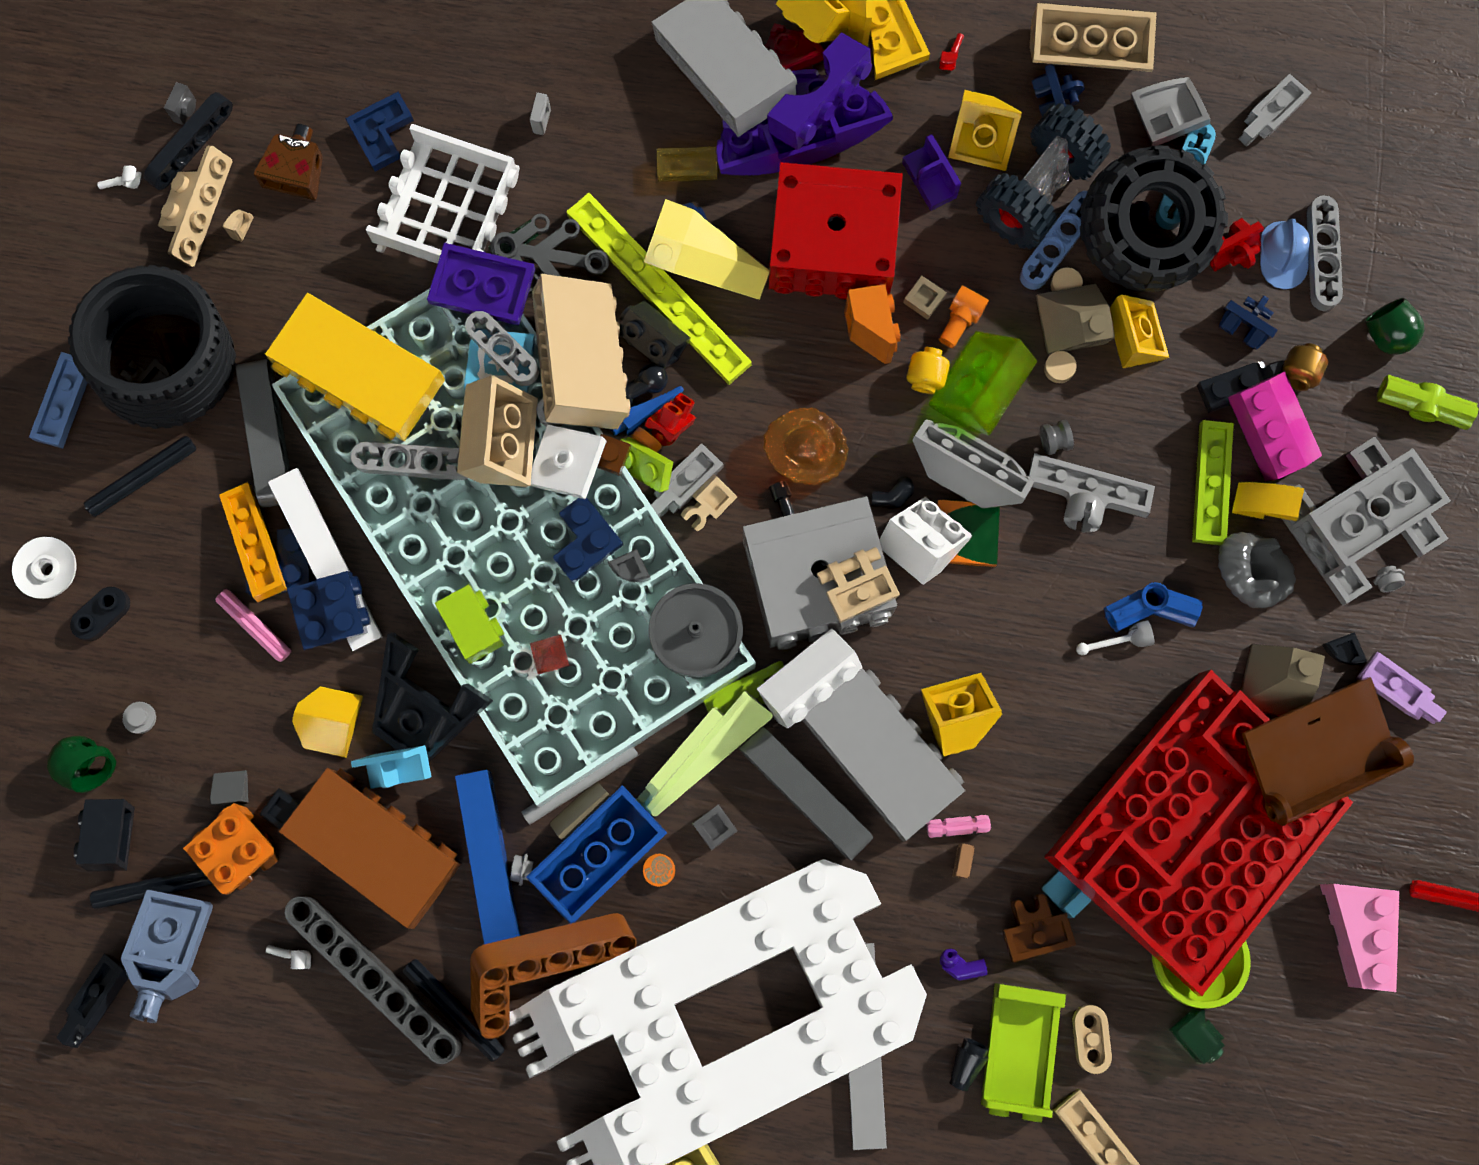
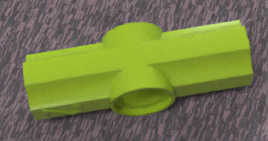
(1427, 402)

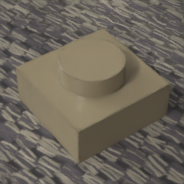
(924, 297)

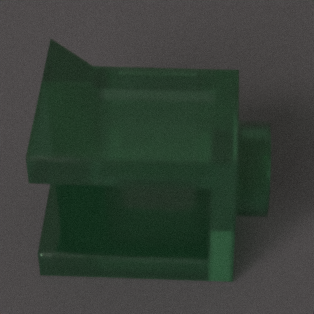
(1199, 1037)

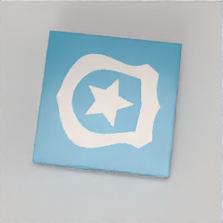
(482, 366)

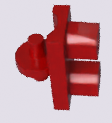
(1240, 246)
(672, 420)

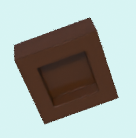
(614, 455)

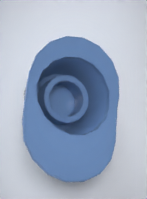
(1284, 254)

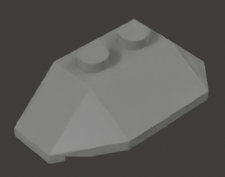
(970, 466)

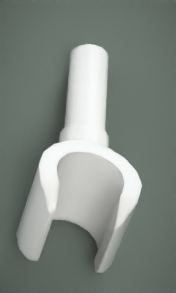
(129, 179)
(299, 958)

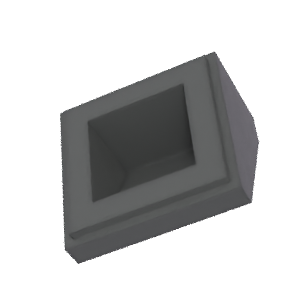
(229, 788)

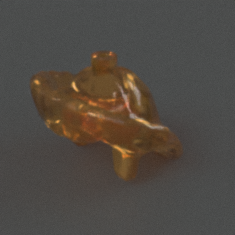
(806, 446)

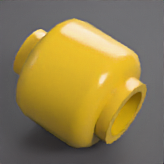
(928, 370)

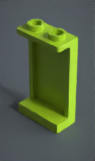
(1021, 1051)

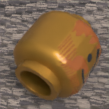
(1305, 366)

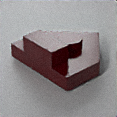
(793, 48)

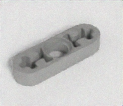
(523, 358)

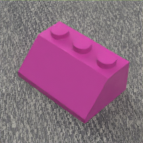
(1275, 427)

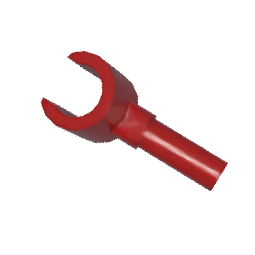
(949, 59)

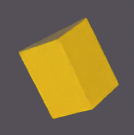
(1137, 331)

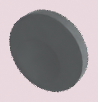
(695, 630)

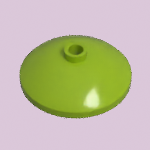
(1222, 990)

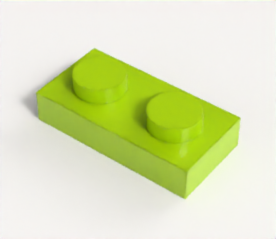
(648, 466)

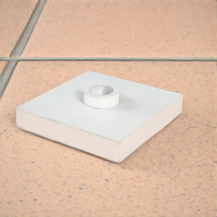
(566, 461)

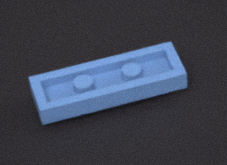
(59, 403)

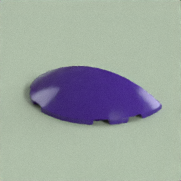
(761, 153)

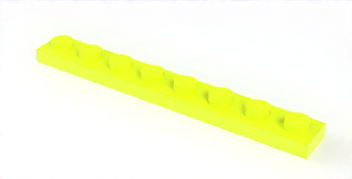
(659, 289)

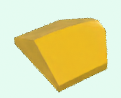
(327, 720)

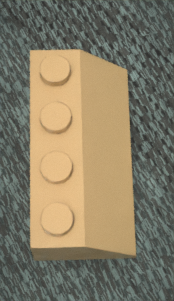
(1093, 37)

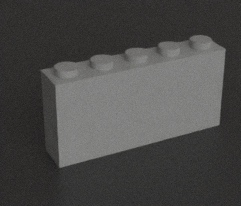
(724, 61)
(884, 754)

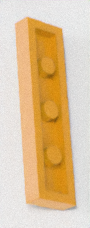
(253, 542)

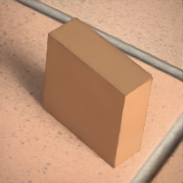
(963, 861)

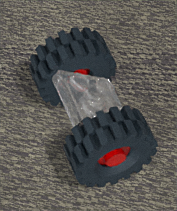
(1067, 147)

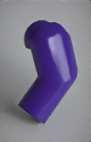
(959, 968)

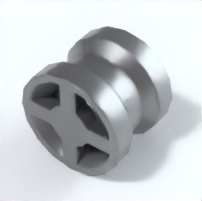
(1056, 437)

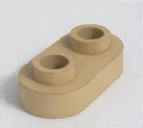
(1091, 1038)

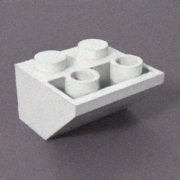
(923, 539)

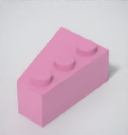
(1366, 934)

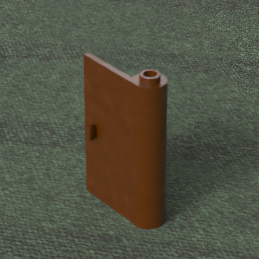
(1328, 759)

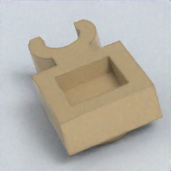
(711, 499)

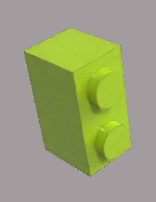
(470, 624)

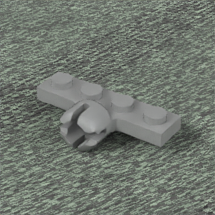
(1089, 491)

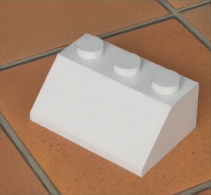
(809, 678)

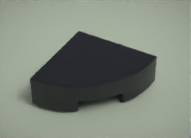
(1346, 650)

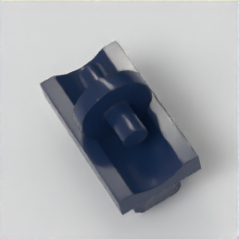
(1050, 84)
(1259, 331)

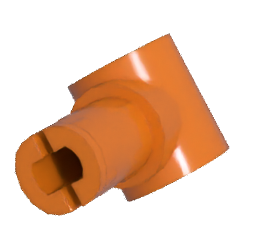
(965, 310)

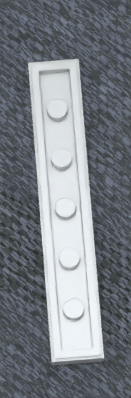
(315, 539)

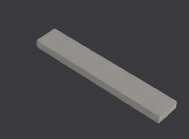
(867, 1101)

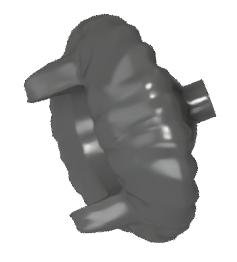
(1256, 569)

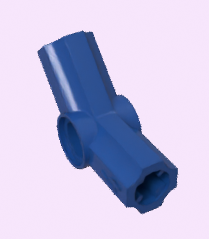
(1170, 606)

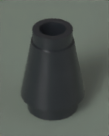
(968, 1063)

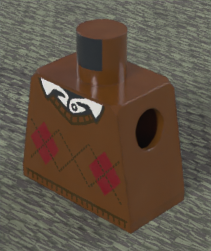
(291, 164)

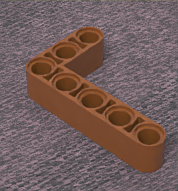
(536, 956)

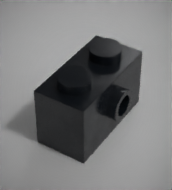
(104, 835)

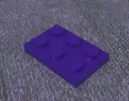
(481, 282)

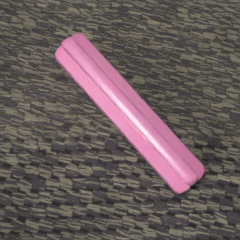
(253, 625)

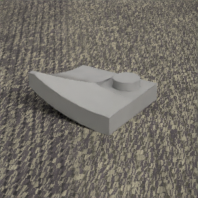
(1170, 109)

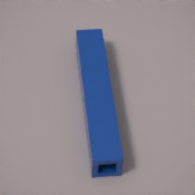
(487, 856)

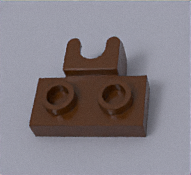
(1037, 931)

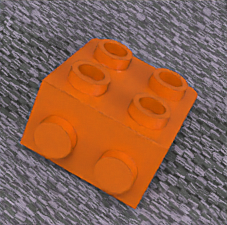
(229, 848)

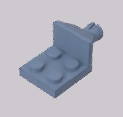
(163, 950)

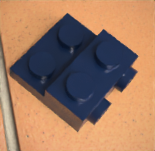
(329, 610)

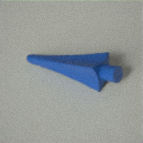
(641, 412)

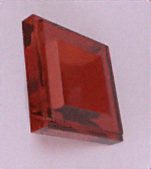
(549, 654)

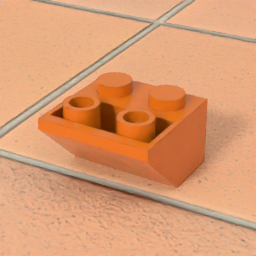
(871, 322)

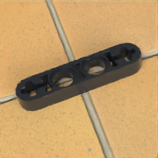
(188, 141)

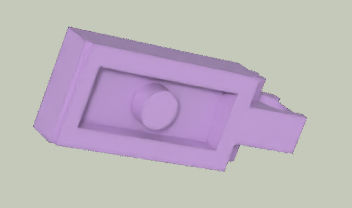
(1401, 689)

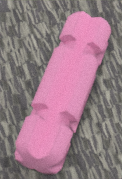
(958, 826)

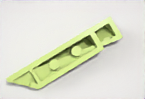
(703, 750)

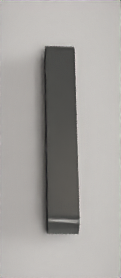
(357, 975)

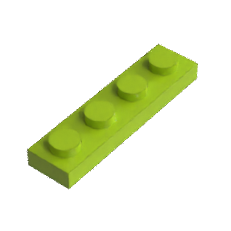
(1213, 482)

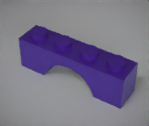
(799, 116)

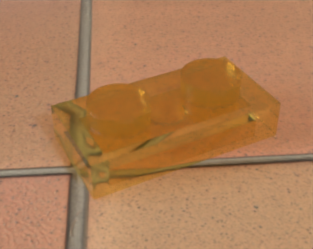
(686, 164)

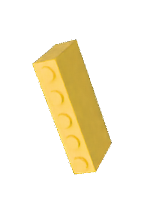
(354, 368)

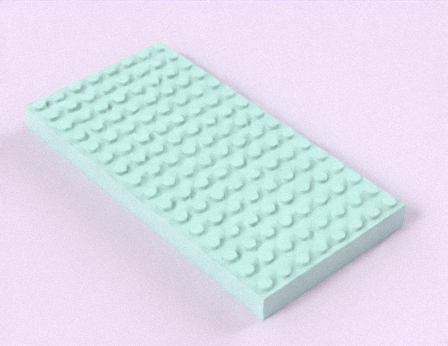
(504, 542)

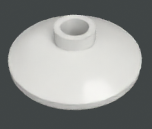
(34, 558)

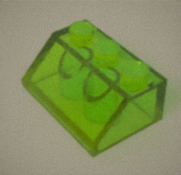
(984, 381)

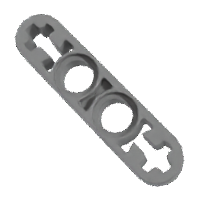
(1329, 253)
(414, 456)

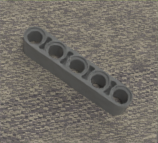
(262, 427)
(806, 793)

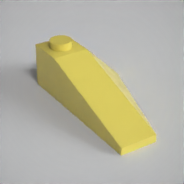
(698, 250)

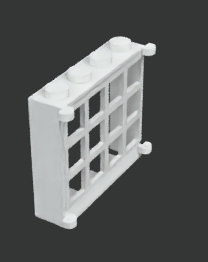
(404, 190)

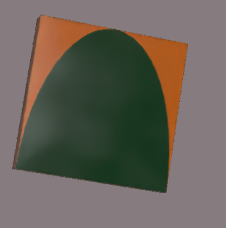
(982, 525)

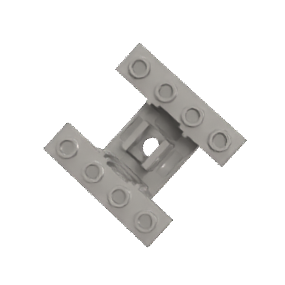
(1347, 527)

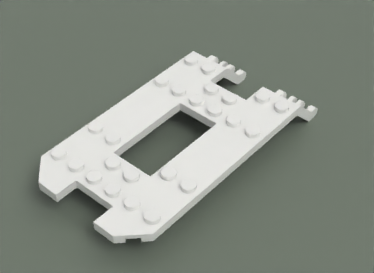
(636, 997)

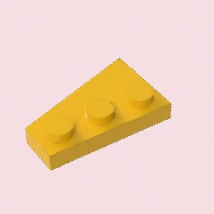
(895, 38)

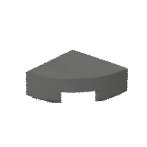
(630, 567)

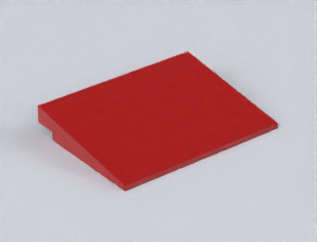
(1184, 837)

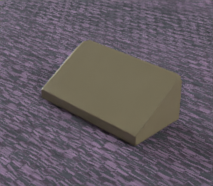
(579, 810)

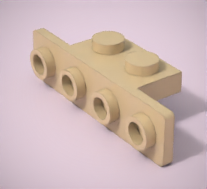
(193, 205)

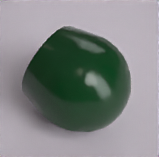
(1396, 327)
(71, 760)

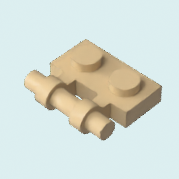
(861, 593)

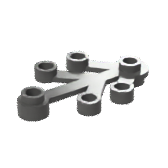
(543, 252)

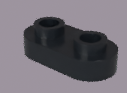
(100, 615)

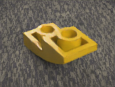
(1268, 499)

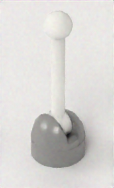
(1139, 634)

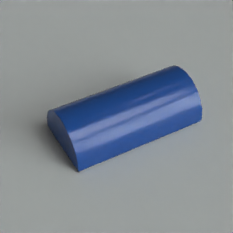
(596, 855)

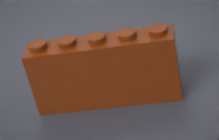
(371, 847)

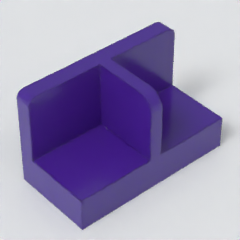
(932, 174)

